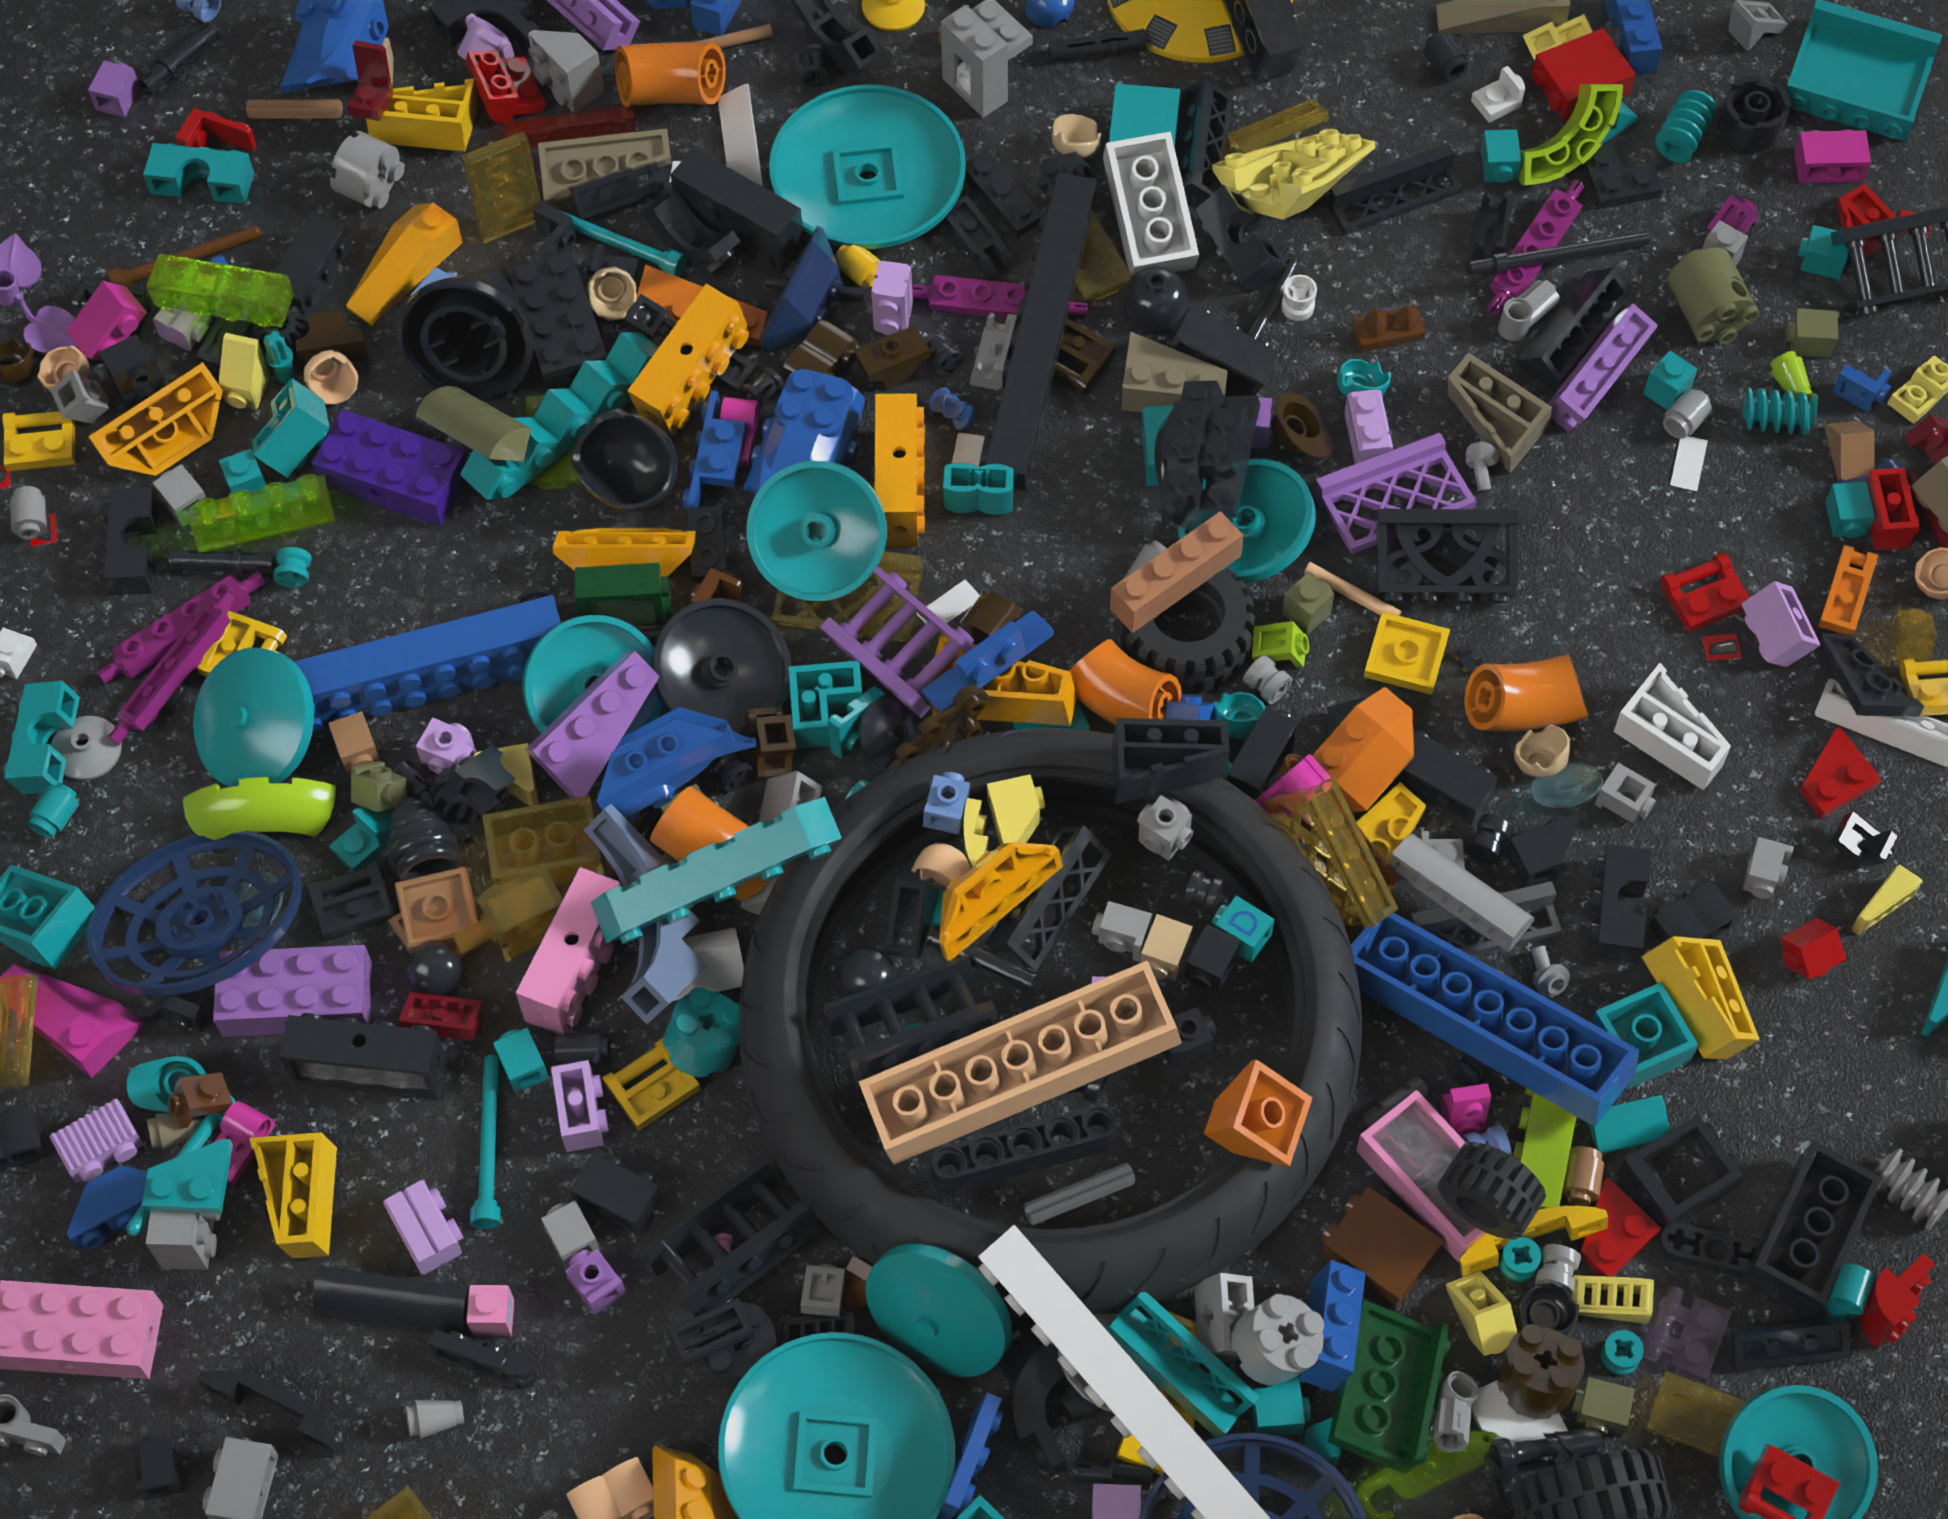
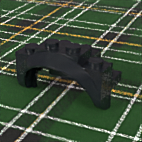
(1205, 438)

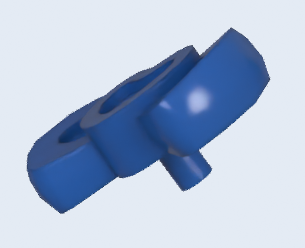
(952, 407)

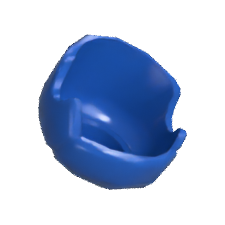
(1048, 12)

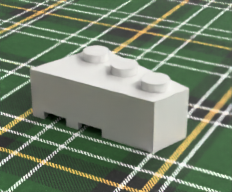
(1672, 730)

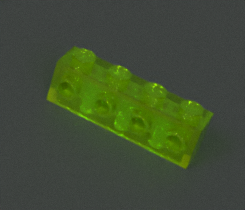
(220, 290)
(261, 512)

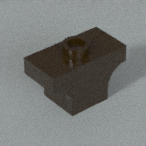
(331, 332)
(893, 357)
(774, 741)

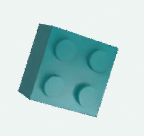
(1654, 1027)

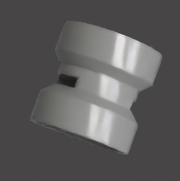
(1267, 679)
(1558, 1266)

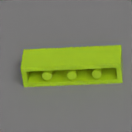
(1545, 1144)

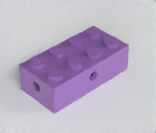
(294, 982)

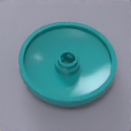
(1274, 518)
(816, 530)
(572, 658)
(253, 717)
(938, 1310)
(1811, 1428)

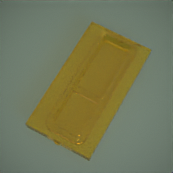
(1101, 266)
(16, 1028)
(1692, 1413)

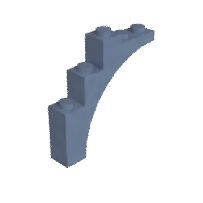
(664, 959)

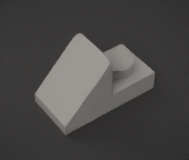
(1752, 20)

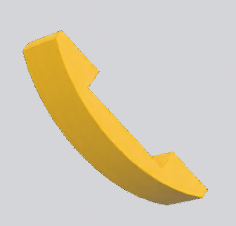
(1578, 1220)

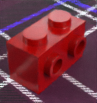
(1893, 509)

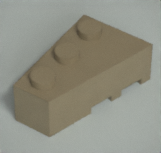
(1158, 373)

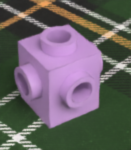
(444, 745)

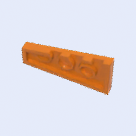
(678, 294)

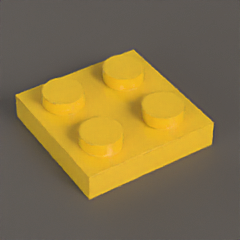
(1406, 653)

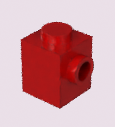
(1813, 949)

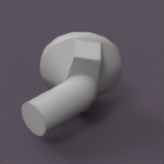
(1480, 456)
(1548, 975)

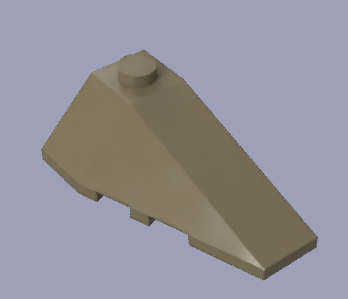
(1499, 15)

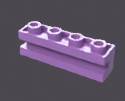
(600, 20)
(1601, 367)

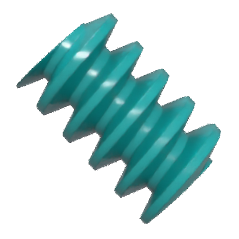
(1685, 125)
(1779, 410)

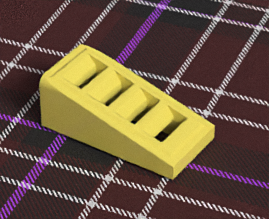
(1894, 892)
(1628, 1285)

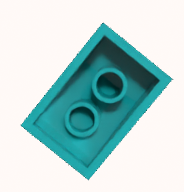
(41, 916)

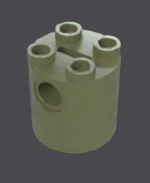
(1712, 295)

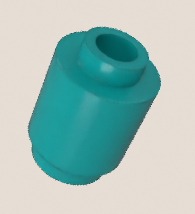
(53, 810)

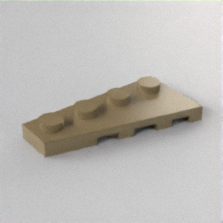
(583, 159)

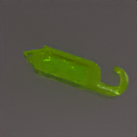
(1433, 1473)

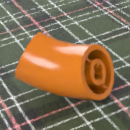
(669, 73)
(1120, 686)
(1524, 695)
(694, 823)

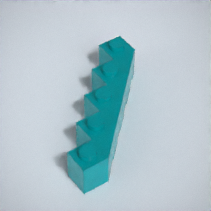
(564, 417)
(716, 871)

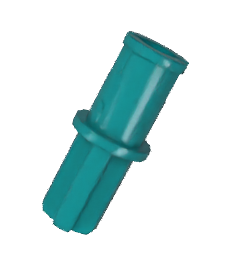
(279, 357)

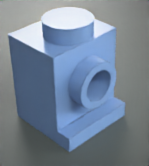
(946, 813)

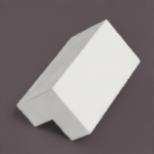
(723, 959)

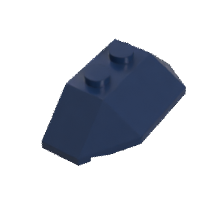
(805, 296)

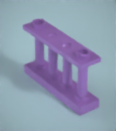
(890, 671)

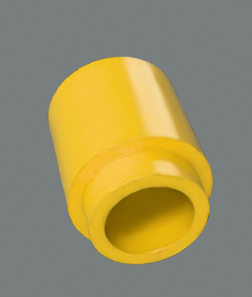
(857, 264)

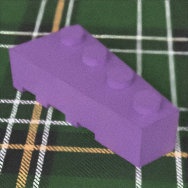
(588, 731)

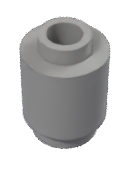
(1687, 413)
(28, 513)

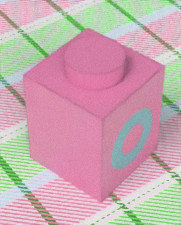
(490, 1310)

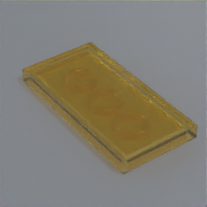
(502, 186)

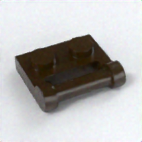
(1086, 351)

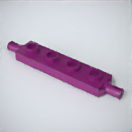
(1543, 233)
(978, 297)
(156, 639)
(174, 667)

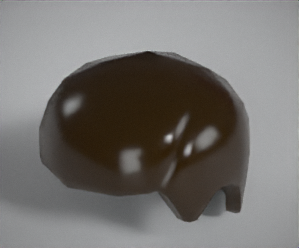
(15, 362)

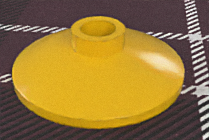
(893, 14)

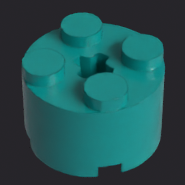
(703, 1033)

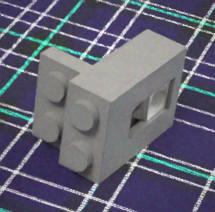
(977, 53)

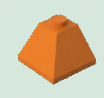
(1259, 1115)

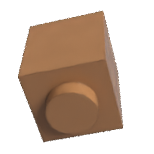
(354, 741)

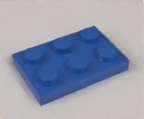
(971, 1455)

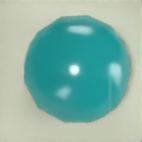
(1362, 376)
(1240, 711)

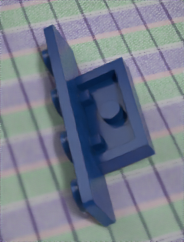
(718, 452)
(989, 659)

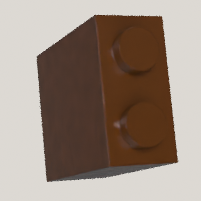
(1383, 1244)

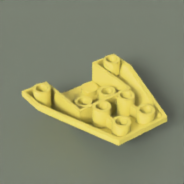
(1292, 173)

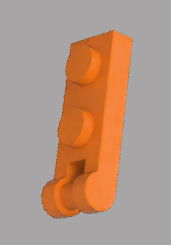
(1848, 591)

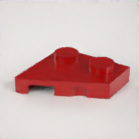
(1864, 207)
(1838, 776)
(1625, 1236)

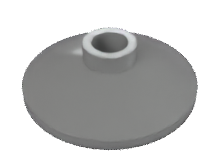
(94, 757)

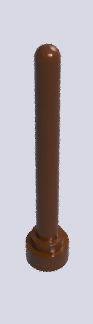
(127, 277)

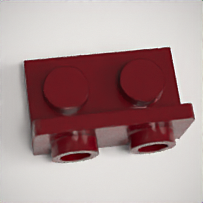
(447, 1015)

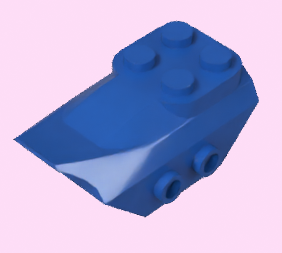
(326, 37)
(811, 422)
(663, 757)

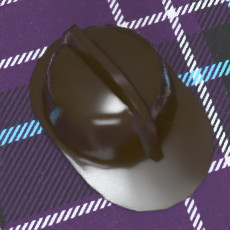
(1300, 427)

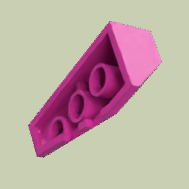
(79, 1022)

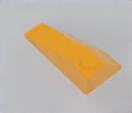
(404, 259)

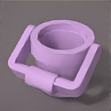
(482, 37)

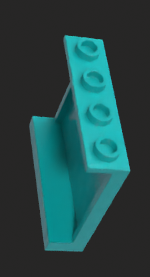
(1862, 70)

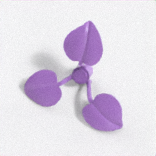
(21, 270)

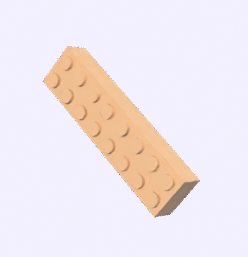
(1020, 1062)

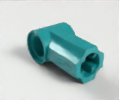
(1850, 1292)

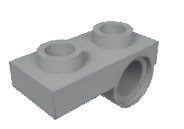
(34, 1437)

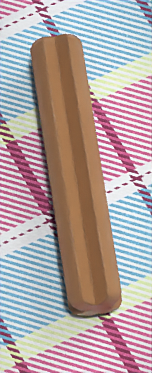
(294, 108)

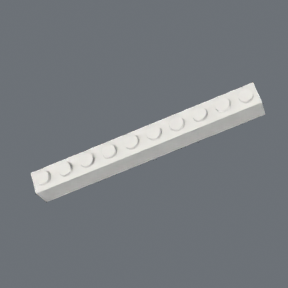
(1115, 1380)

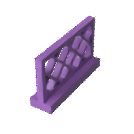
(1378, 474)

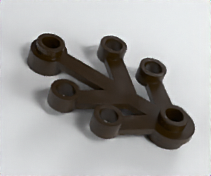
(942, 727)

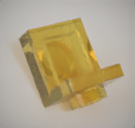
(1914, 635)

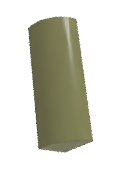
(475, 424)

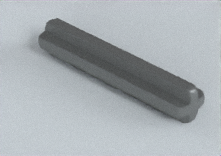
(1079, 1193)

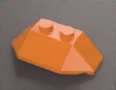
(1369, 748)

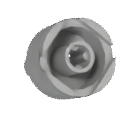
(366, 169)
(1278, 1339)

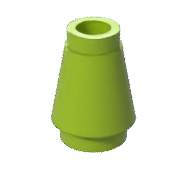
(1791, 374)

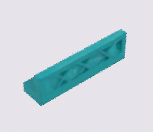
(1176, 1366)

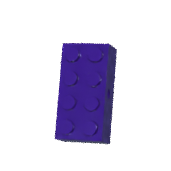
(391, 467)

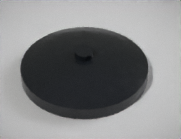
(721, 661)

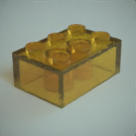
(540, 836)

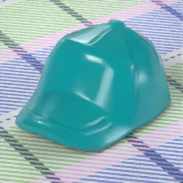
(155, 1080)

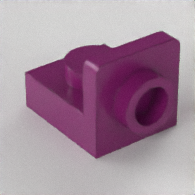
(1737, 214)

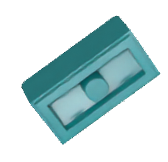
(1631, 1125)

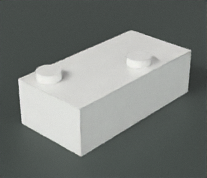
(1150, 203)

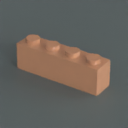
(1176, 572)

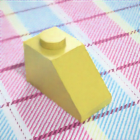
(242, 372)
(1015, 808)
(1483, 1312)

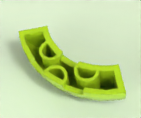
(1577, 140)
(260, 807)

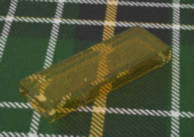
(1278, 126)

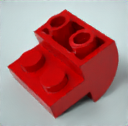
(504, 85)
(1893, 1301)

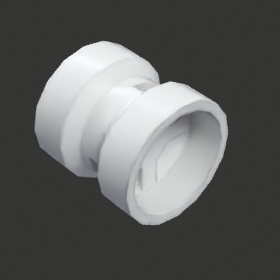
(1299, 297)

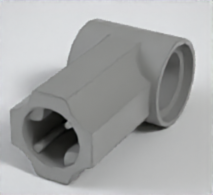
(1526, 309)
(1454, 1412)

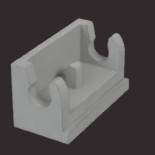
(993, 352)

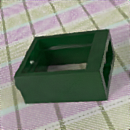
(624, 592)

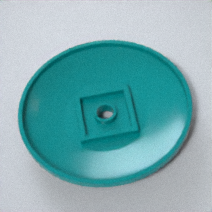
(875, 130)
(844, 1395)

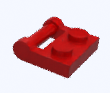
(1708, 602)
(1789, 1480)

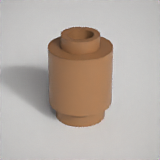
(1583, 1176)

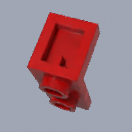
(202, 125)

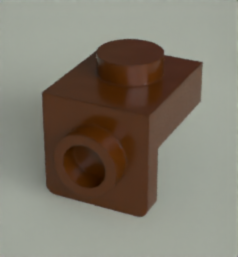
(717, 585)
(199, 1097)

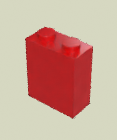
(1577, 62)

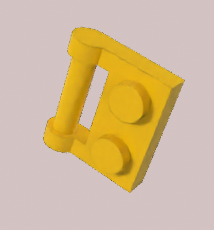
(38, 448)
(238, 635)
(1930, 692)
(655, 1093)

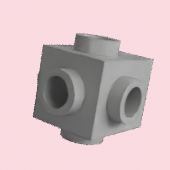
(1165, 827)

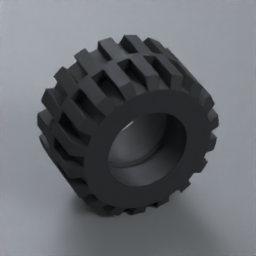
(1491, 1190)

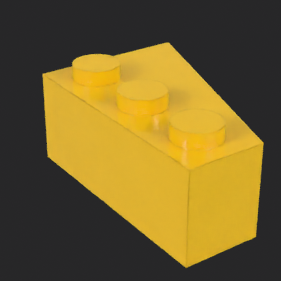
(429, 117)
(1704, 993)
(298, 1190)

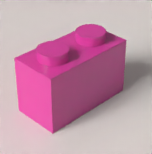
(1832, 156)
(105, 319)

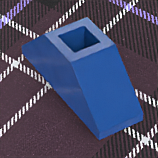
(106, 1206)

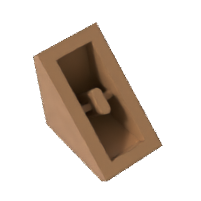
(1851, 448)

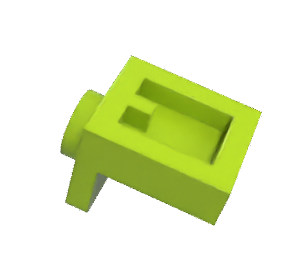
(1280, 643)

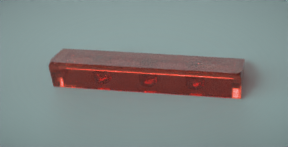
(574, 125)

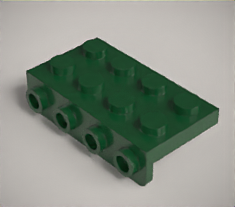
(1391, 1394)

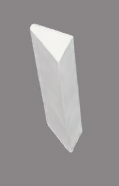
(739, 133)
(1916, 735)

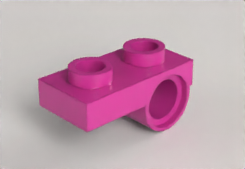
(743, 411)
(1303, 775)
(1466, 1108)
(239, 1125)

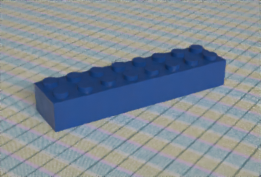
(427, 662)
(1493, 1018)

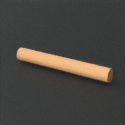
(1351, 591)

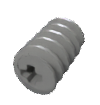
(1912, 1188)

